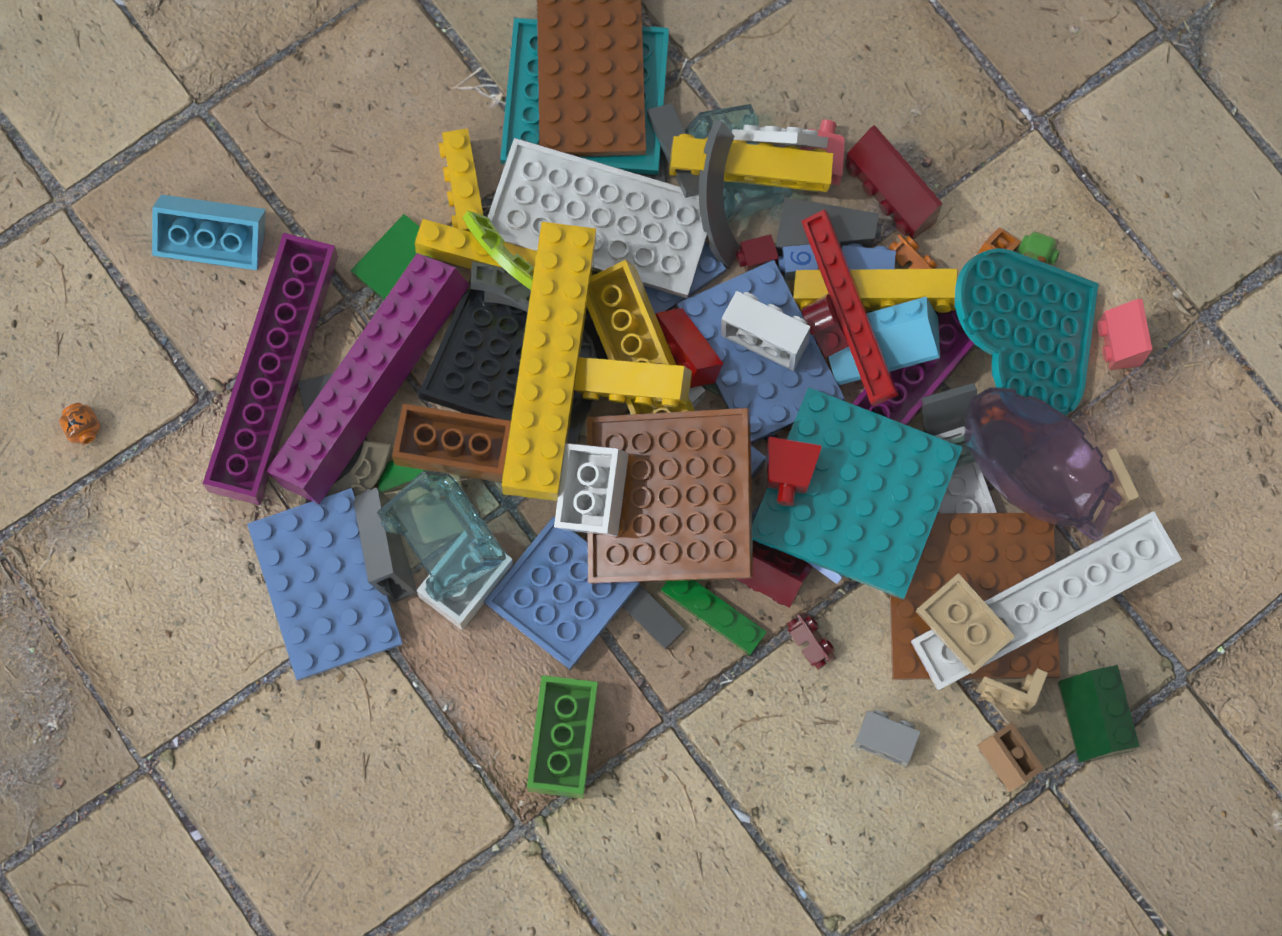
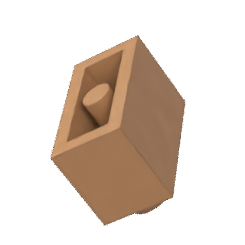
(1010, 757)

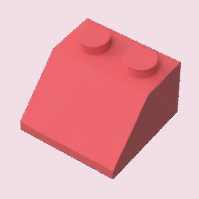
(1125, 335)

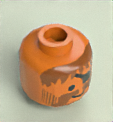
(79, 423)

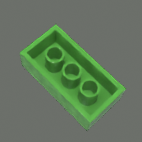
(562, 736)

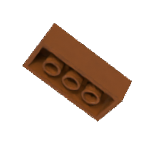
(451, 442)

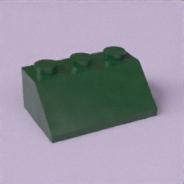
(1098, 714)

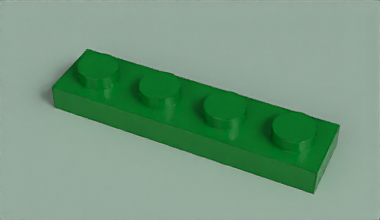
(715, 613)

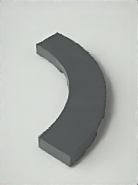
(711, 195)
(500, 282)

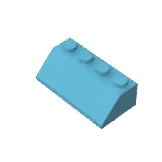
(208, 232)
(905, 335)

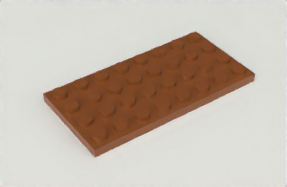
(591, 77)

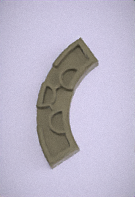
(365, 471)

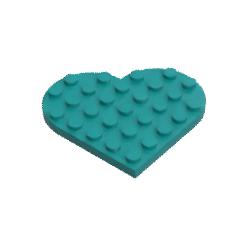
(1030, 322)

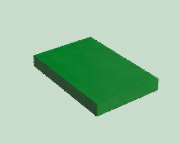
(388, 257)

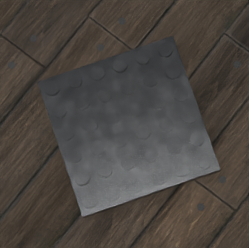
(481, 362)

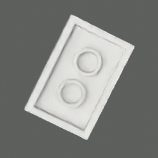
(781, 137)

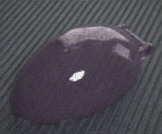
(1039, 460)

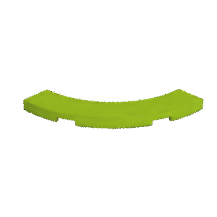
(493, 243)

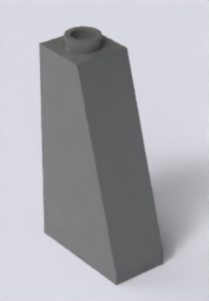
(850, 225)
(382, 551)

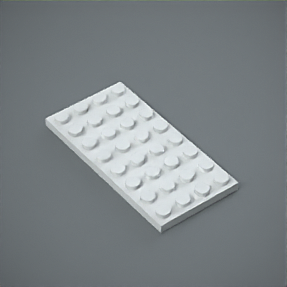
(632, 213)

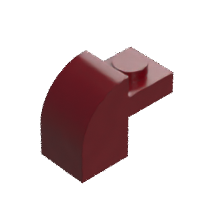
(825, 325)

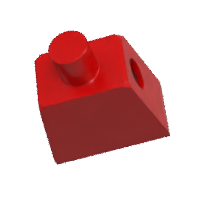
(790, 467)

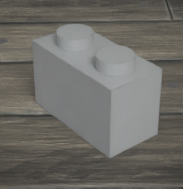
(887, 738)

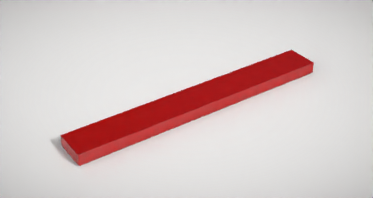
(849, 308)

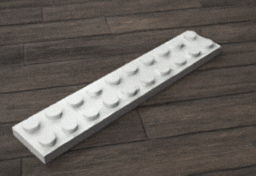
(1063, 592)

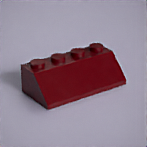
(893, 183)
(776, 574)

